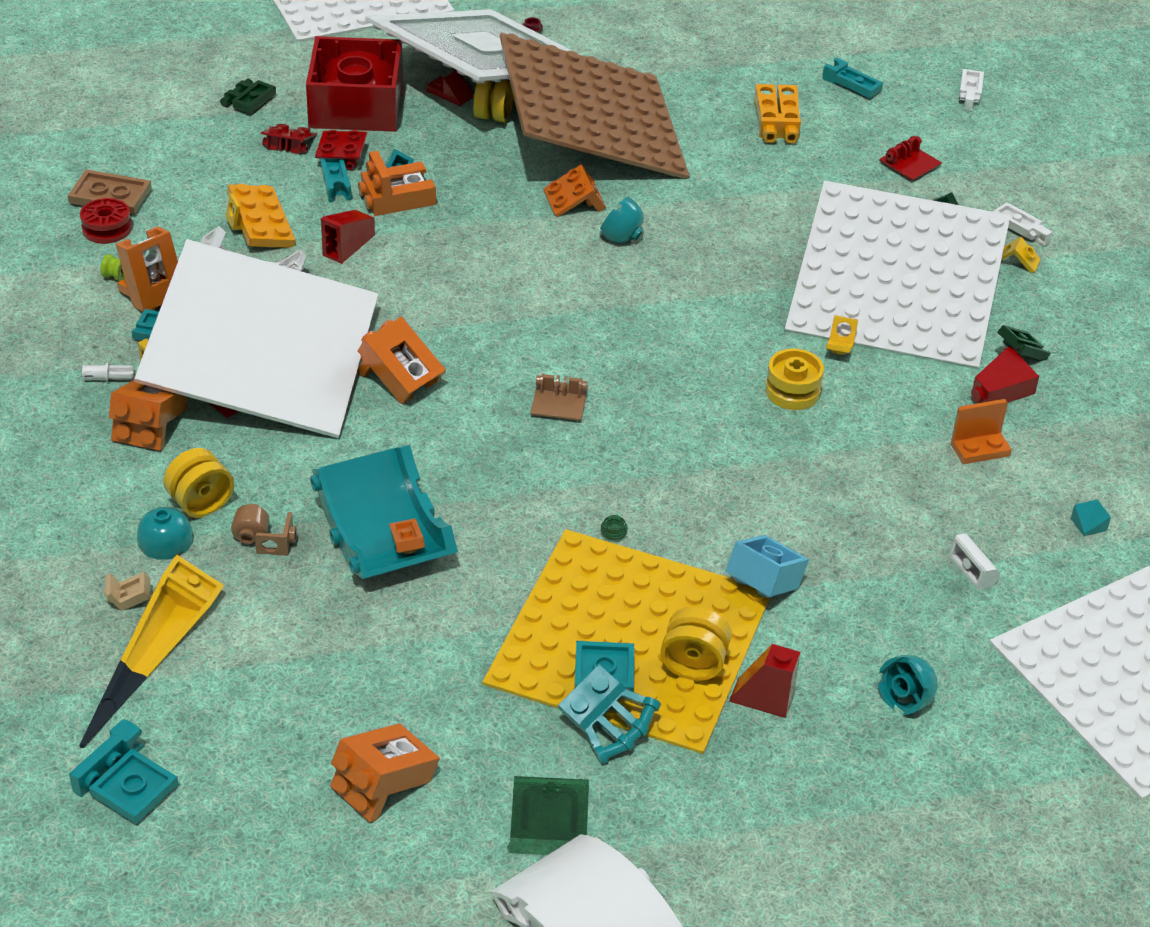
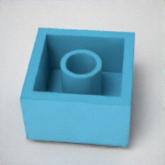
(766, 566)

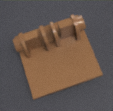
(559, 398)

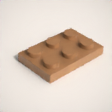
(101, 185)

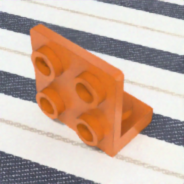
(572, 190)
(978, 432)

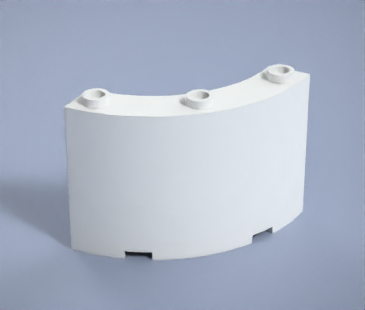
(583, 887)

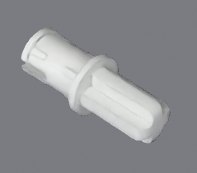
(108, 372)

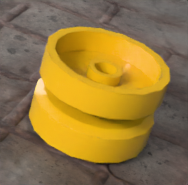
(494, 100)
(794, 379)
(198, 482)
(695, 643)

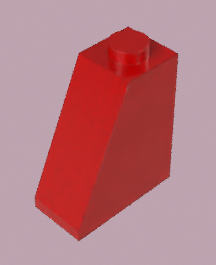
(345, 234)
(1005, 378)
(769, 681)

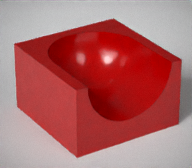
(354, 84)

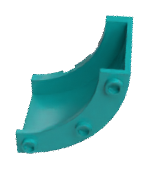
(367, 496)

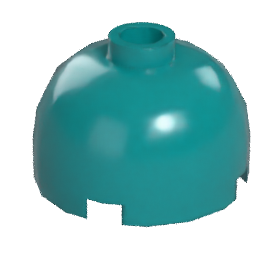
(623, 223)
(164, 533)
(906, 677)

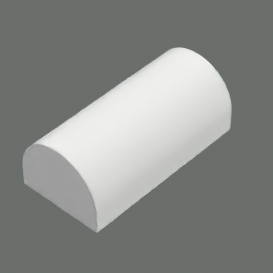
(973, 562)

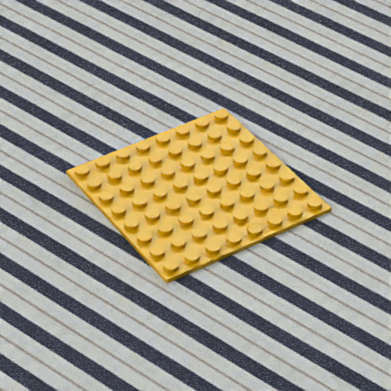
(625, 596)

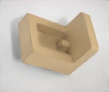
(128, 592)

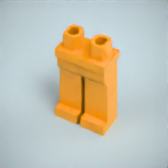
(777, 113)

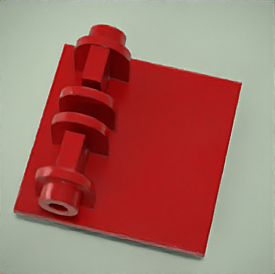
(294, 138)
(342, 145)
(909, 159)

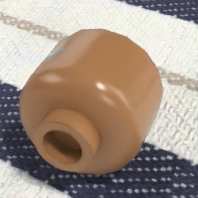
(248, 521)

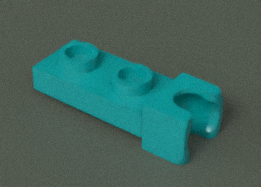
(851, 78)
(335, 178)
(121, 740)

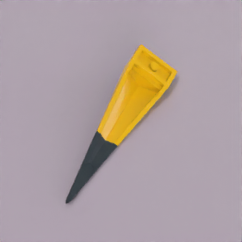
(173, 609)

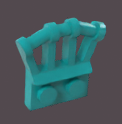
(598, 696)

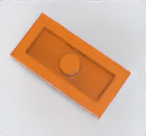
(407, 536)

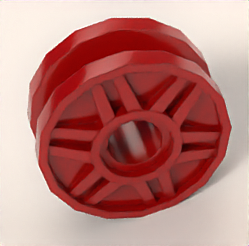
(105, 220)

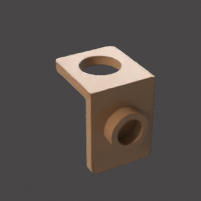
(282, 540)

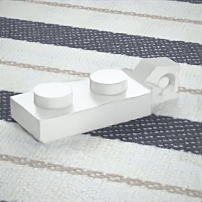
(971, 87)
(1026, 224)

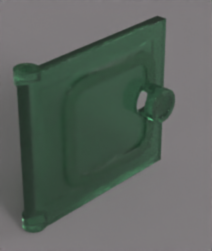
(547, 813)

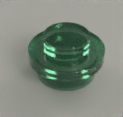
(614, 527)

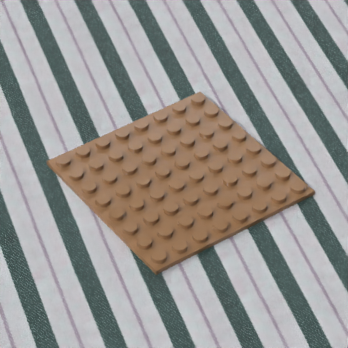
(592, 106)

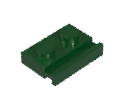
(1023, 341)

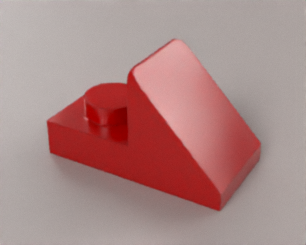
(451, 88)

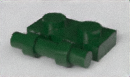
(248, 95)

